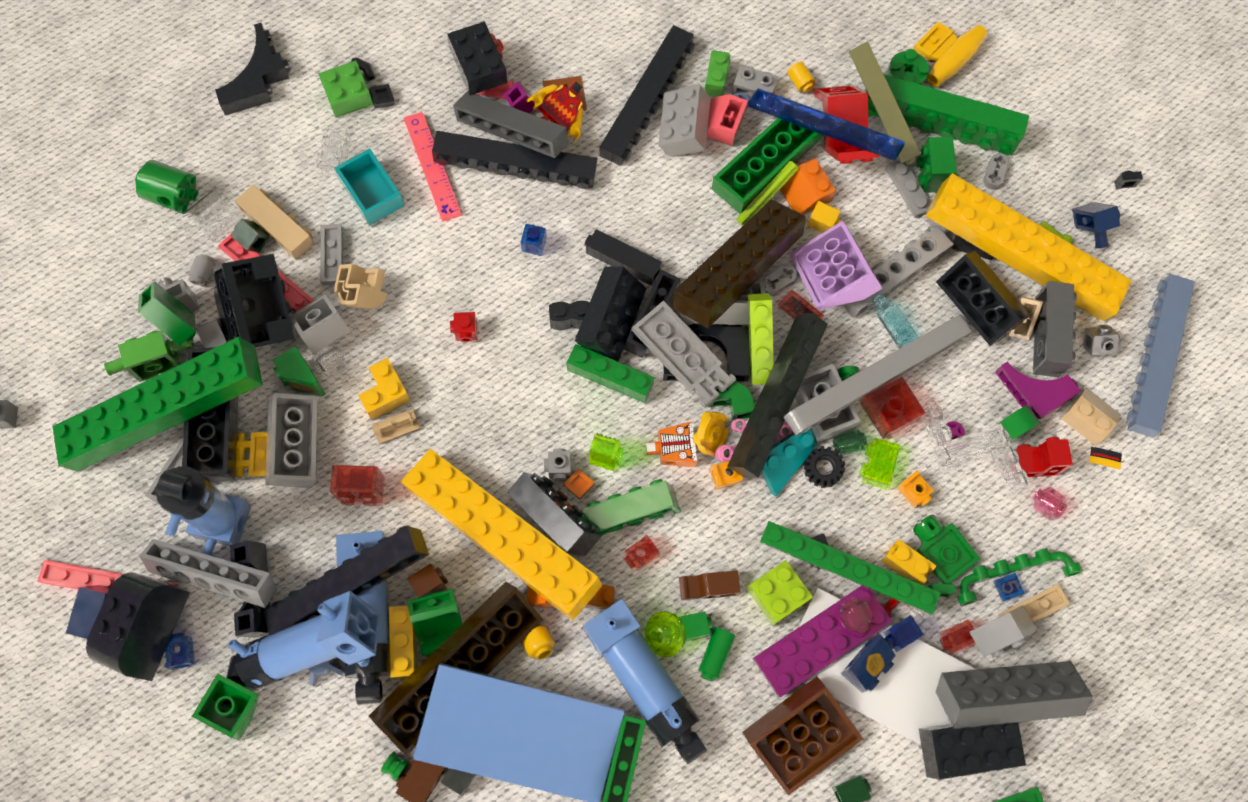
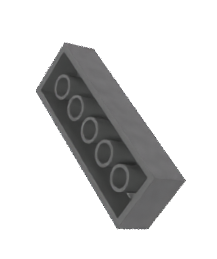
(1013, 694)

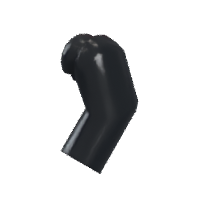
(365, 67)

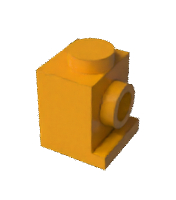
(720, 477)
(909, 491)

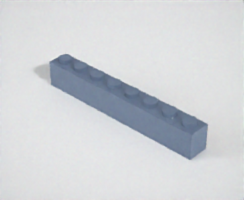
(1160, 355)

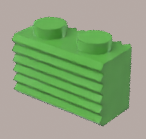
(717, 73)

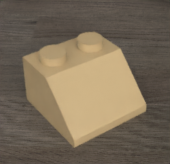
(1091, 417)

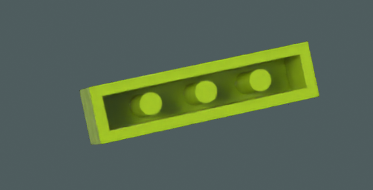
(760, 337)

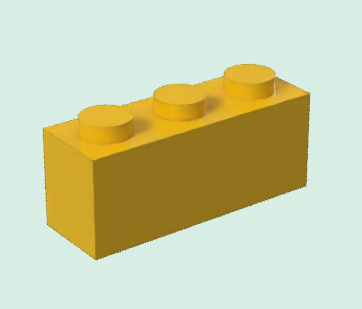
(402, 643)

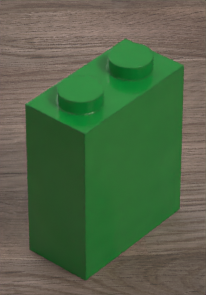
(167, 313)

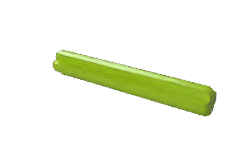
(768, 192)

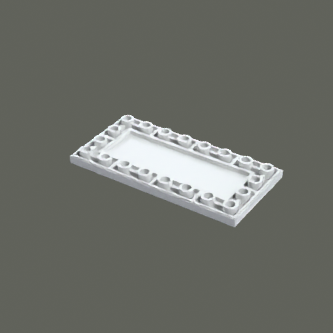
(904, 695)

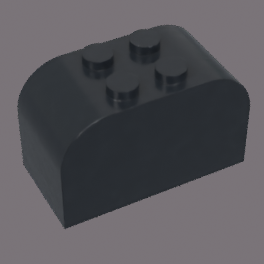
(135, 625)

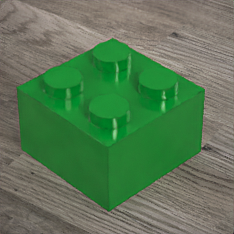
(936, 162)

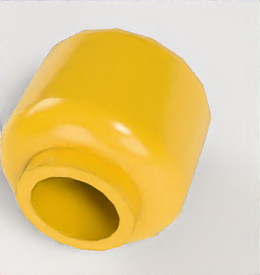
(539, 643)

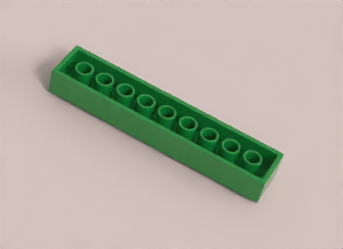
(157, 404)

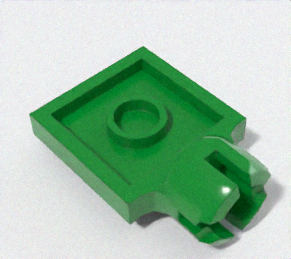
(944, 548)

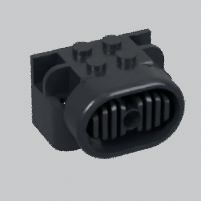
(259, 285)

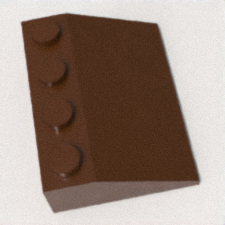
(802, 735)

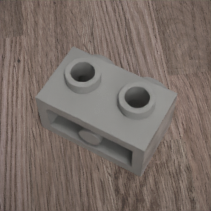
(750, 79)

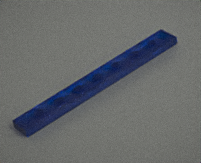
(826, 124)

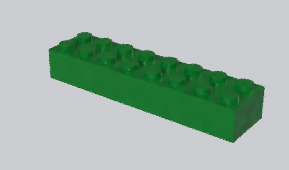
(957, 116)

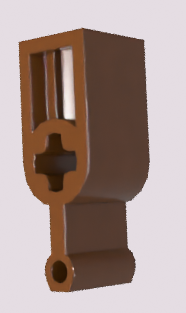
(710, 585)

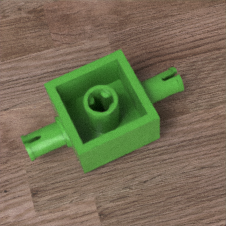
(147, 356)

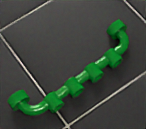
(1021, 563)

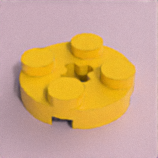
(711, 432)

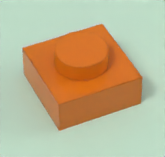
(579, 484)

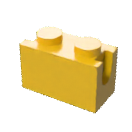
(908, 562)

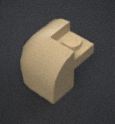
(360, 286)

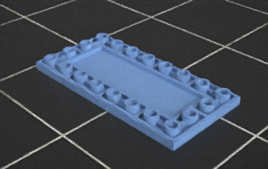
(518, 734)

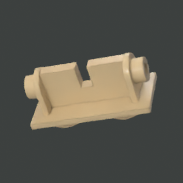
(395, 426)

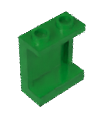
(434, 619)

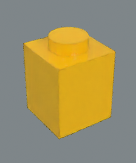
(823, 217)

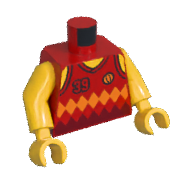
(561, 106)

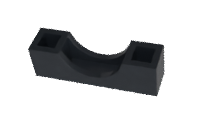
(249, 618)

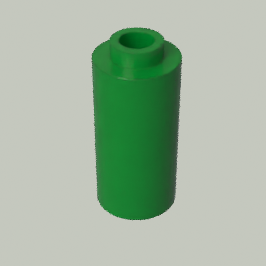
(716, 654)

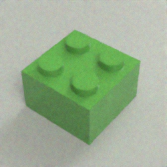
(345, 89)

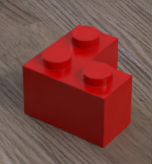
(1047, 459)

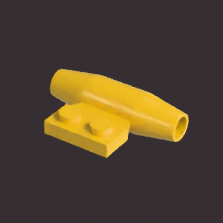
(948, 51)

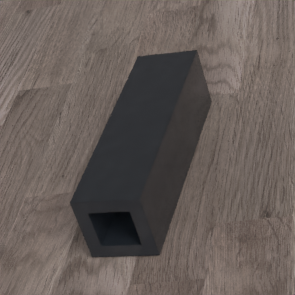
(623, 255)

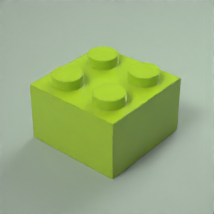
(779, 593)

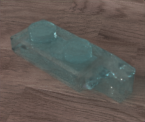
(894, 321)

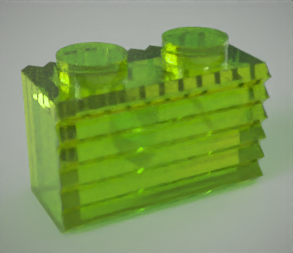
(605, 452)
(880, 463)

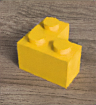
(387, 394)

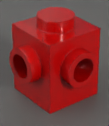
(464, 326)

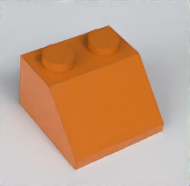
(808, 187)

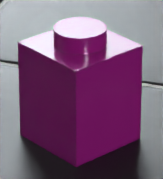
(518, 96)

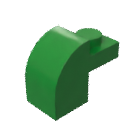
(738, 399)
(1020, 423)

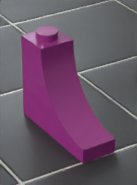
(1039, 395)

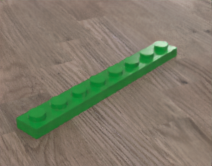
(850, 568)

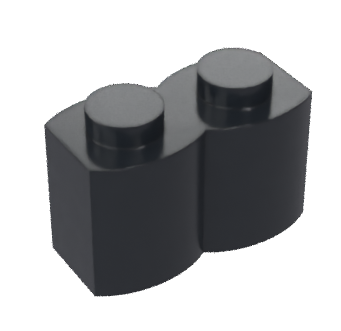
(566, 315)

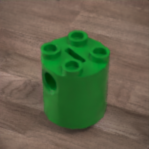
(166, 186)

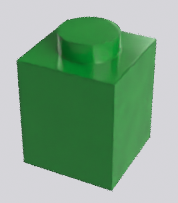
(697, 625)

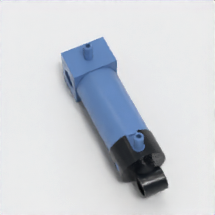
(202, 506)
(343, 630)
(367, 671)
(644, 678)

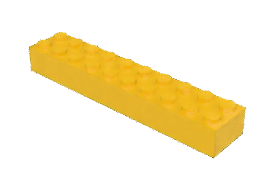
(1027, 246)
(502, 534)

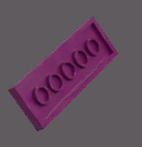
(816, 644)

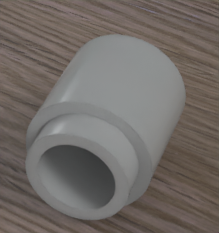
(201, 270)

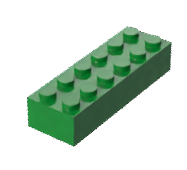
(761, 161)

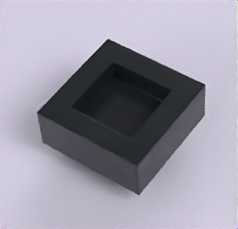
(381, 96)
(1128, 179)

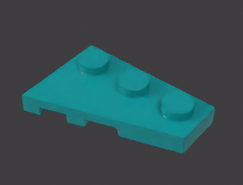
(786, 459)

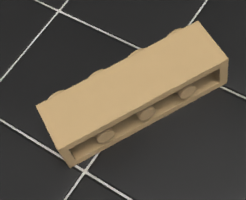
(274, 221)

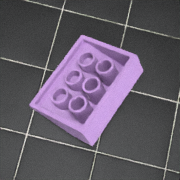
(835, 269)

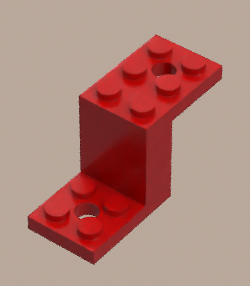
(851, 105)

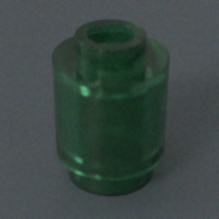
(849, 442)

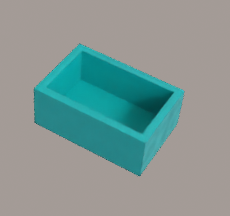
(369, 186)

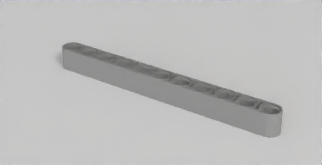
(877, 375)

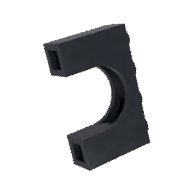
(733, 342)

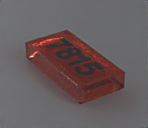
(794, 304)

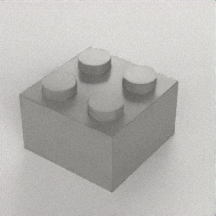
(319, 324)
(1000, 633)

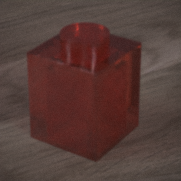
(957, 637)

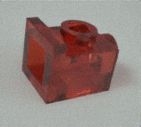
(637, 562)

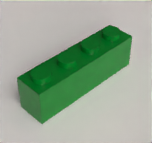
(610, 373)
(624, 760)

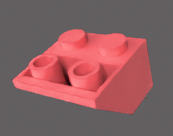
(725, 118)

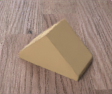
(1025, 329)

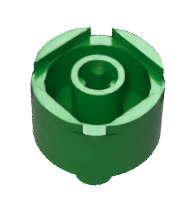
(909, 67)

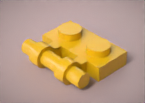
(257, 456)

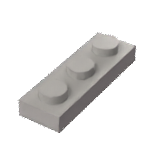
(909, 188)
(330, 252)

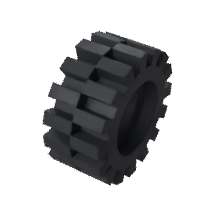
(824, 454)

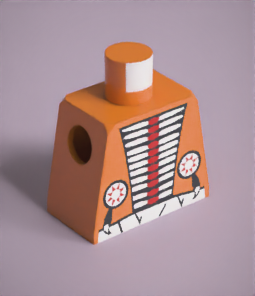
(675, 446)

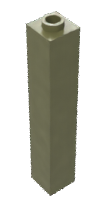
(884, 100)

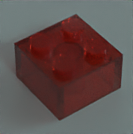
(892, 407)
(357, 484)

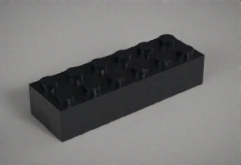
(212, 438)

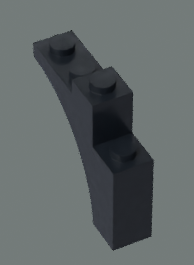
(253, 83)

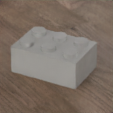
(684, 121)
(817, 383)

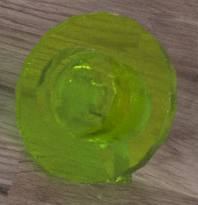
(665, 634)

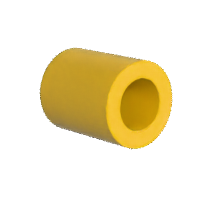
(801, 77)

